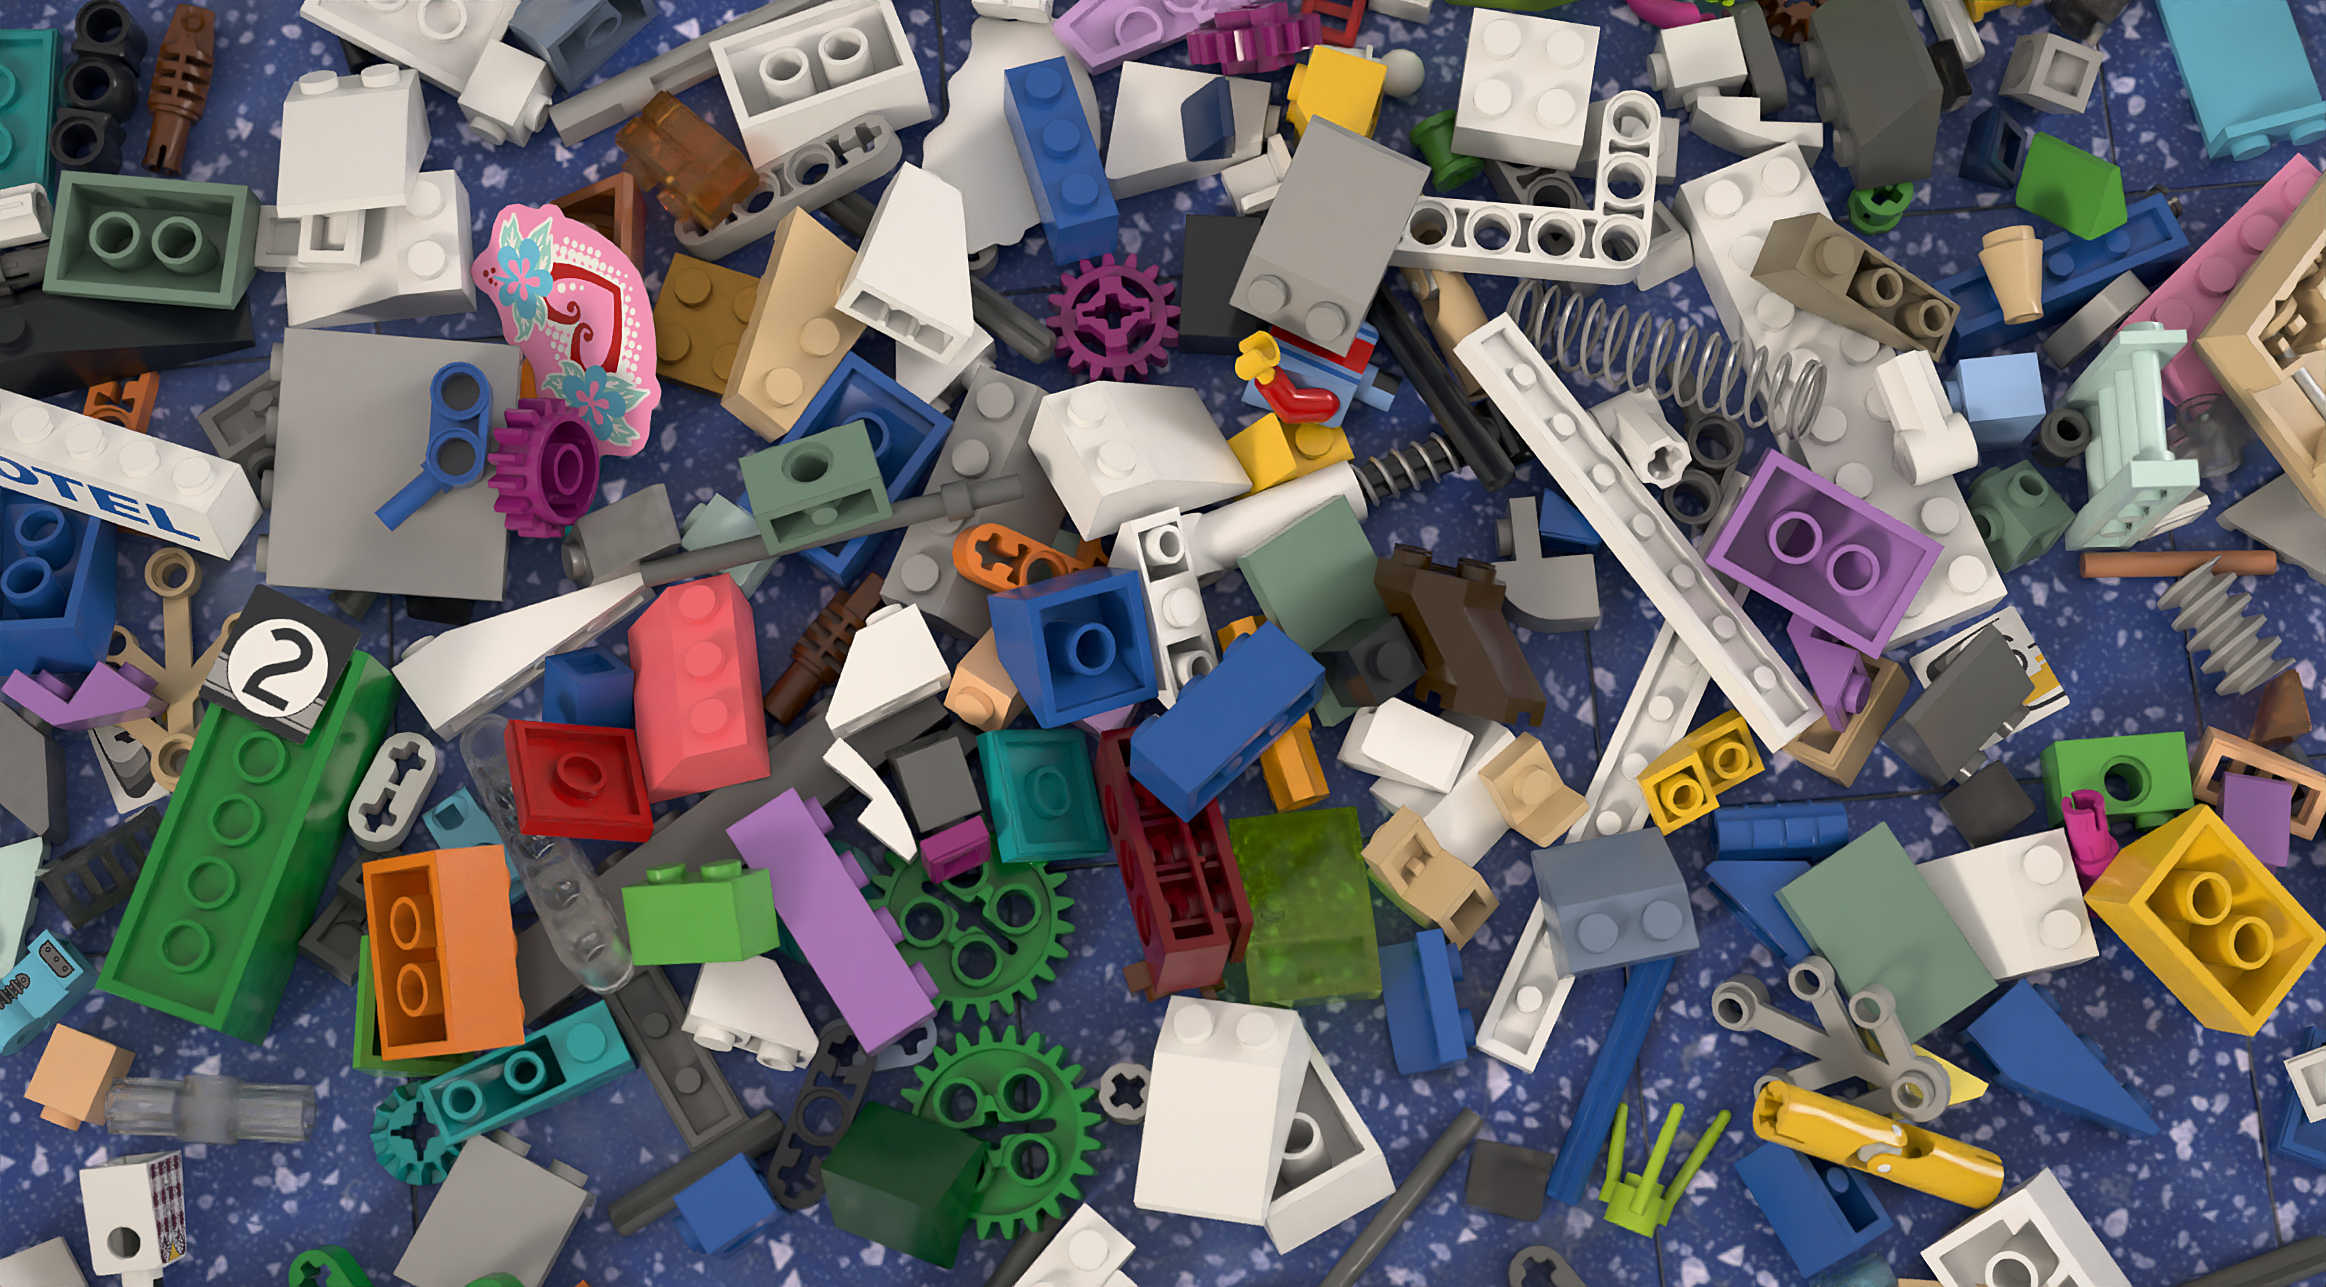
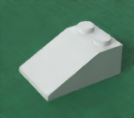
(351, 141)
(409, 267)
(1132, 453)
(2017, 904)
(1220, 1108)
(1327, 1164)

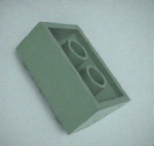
(152, 240)

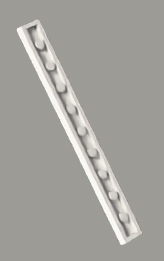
(1650, 724)

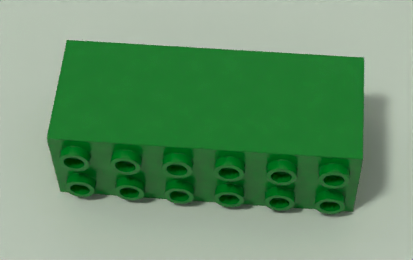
(246, 859)

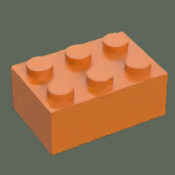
(443, 952)

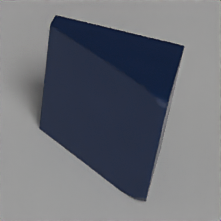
(1209, 122)

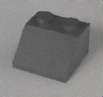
(1962, 710)

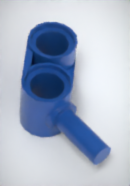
(445, 428)

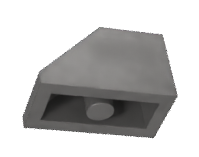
(620, 537)
(33, 773)

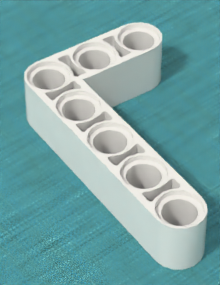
(1526, 224)

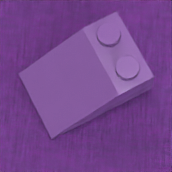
(1822, 553)

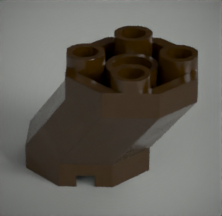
(1460, 635)

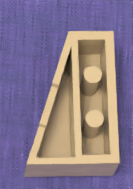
(793, 329)

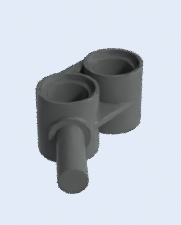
(1702, 476)

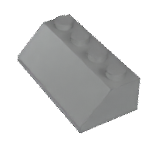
(983, 445)

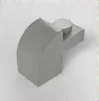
(1540, 591)

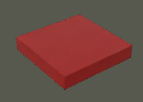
(577, 781)

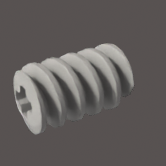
(2223, 629)

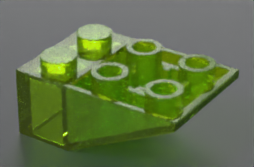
(1308, 907)

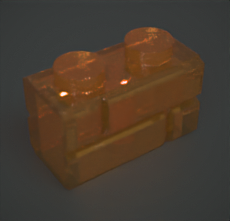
(686, 160)

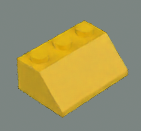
(2208, 920)

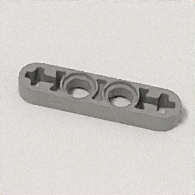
(785, 179)

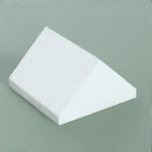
(1467, 818)

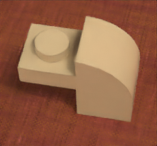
(1427, 879)

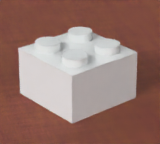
(1525, 89)

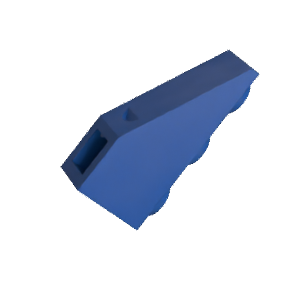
(2037, 1055)

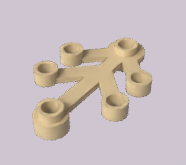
(182, 678)

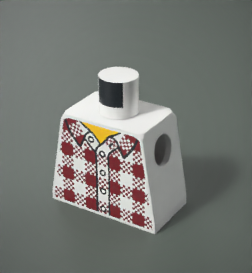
(132, 1198)

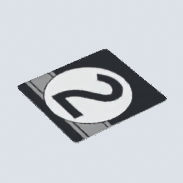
(280, 664)

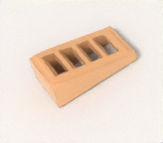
(2242, 752)

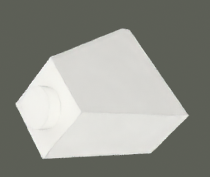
(1148, 131)
(914, 267)

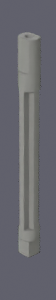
(672, 71)

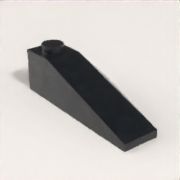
(83, 342)

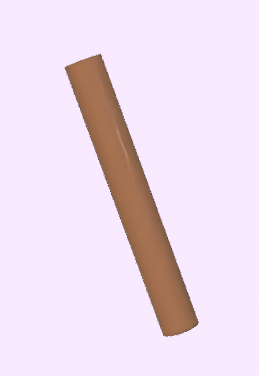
(2175, 563)

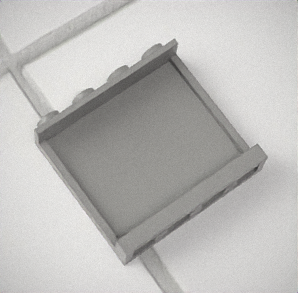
(351, 439)

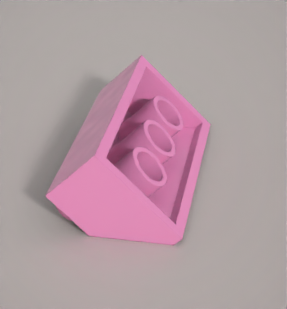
(2210, 275)

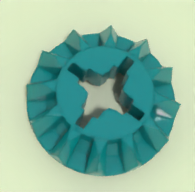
(402, 1155)

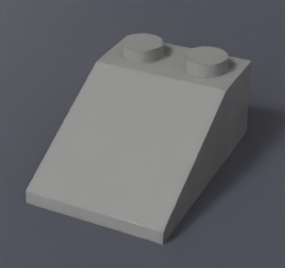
(1329, 235)

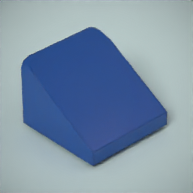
(1564, 528)

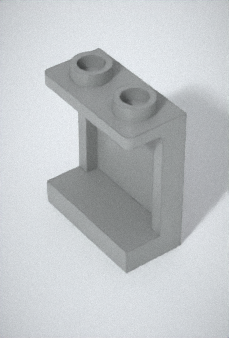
(496, 1217)

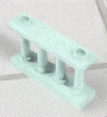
(2127, 463)

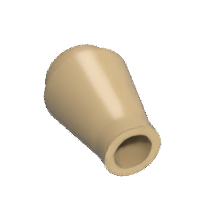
(2015, 271)

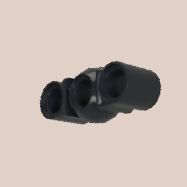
(95, 65)

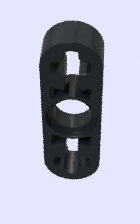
(790, 1158)

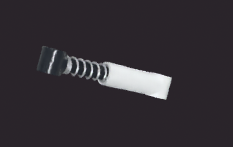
(1237, 527)

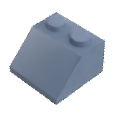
(577, 34)
(1613, 903)

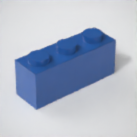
(1060, 161)
(1225, 720)

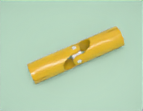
(1877, 1145)

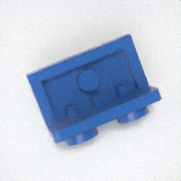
(1422, 1003)

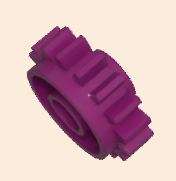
(544, 467)

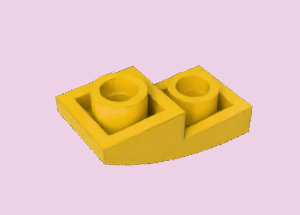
(1696, 769)

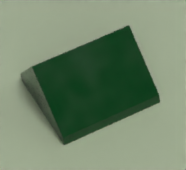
(903, 1182)

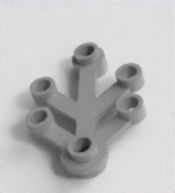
(1839, 1045)

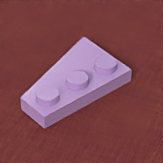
(1116, 31)

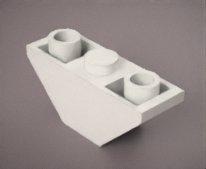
(1170, 598)

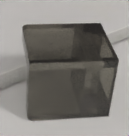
(1506, 1180)

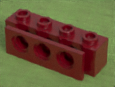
(1175, 875)

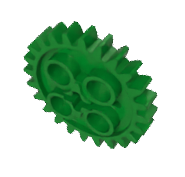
(940, 955)
(994, 1073)

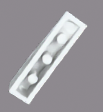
(493, 659)

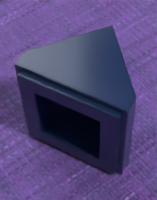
(1994, 149)

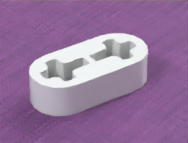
(406, 798)

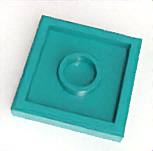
(1042, 795)

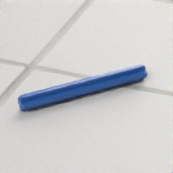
(1608, 1081)

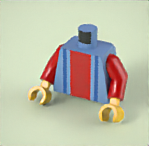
(1309, 381)

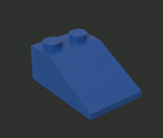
(903, 437)
(54, 586)

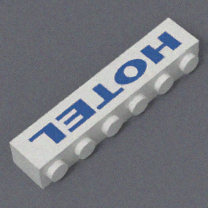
(125, 476)

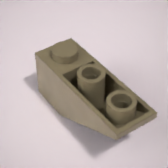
(1853, 285)

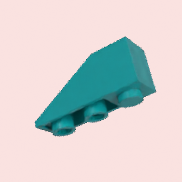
(530, 1077)

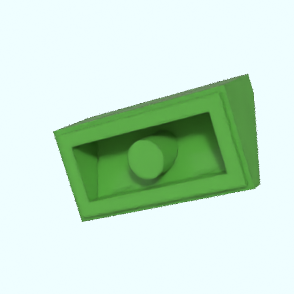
(2071, 188)

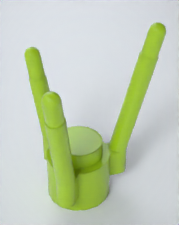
(1638, 1200)

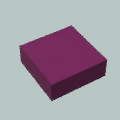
(956, 850)

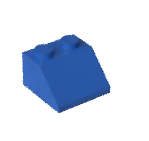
(1076, 643)

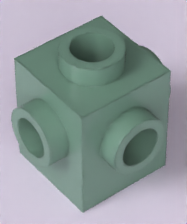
(2017, 514)

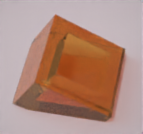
(2282, 712)

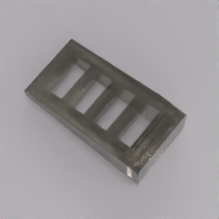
(99, 846)

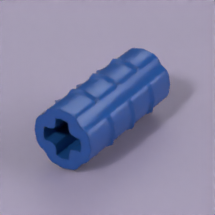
(1778, 831)

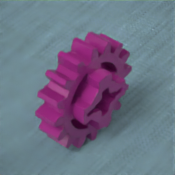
(1254, 38)
(1137, 318)

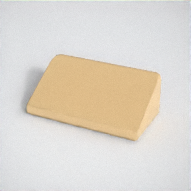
(1841, 754)

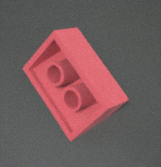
(698, 690)

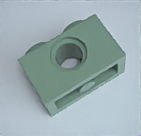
(815, 487)

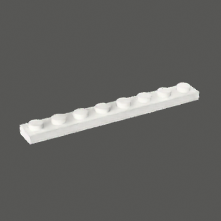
(1639, 532)

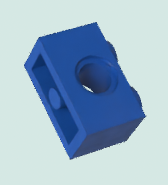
(728, 1208)

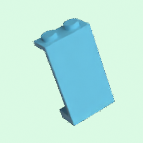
(2244, 74)

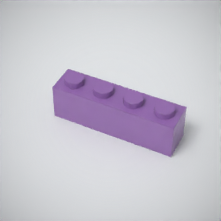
(834, 923)

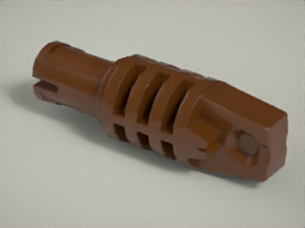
(180, 86)
(822, 650)

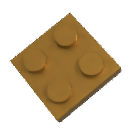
(701, 323)

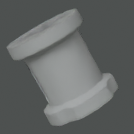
(1131, 1074)

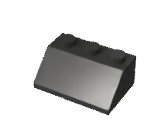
(1874, 89)

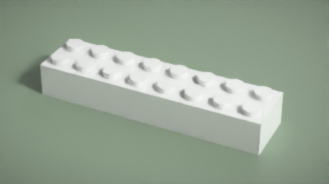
(1853, 434)

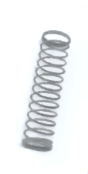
(1797, 401)

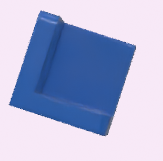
(588, 689)

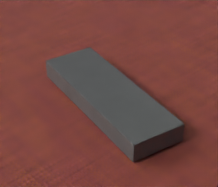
(676, 1065)

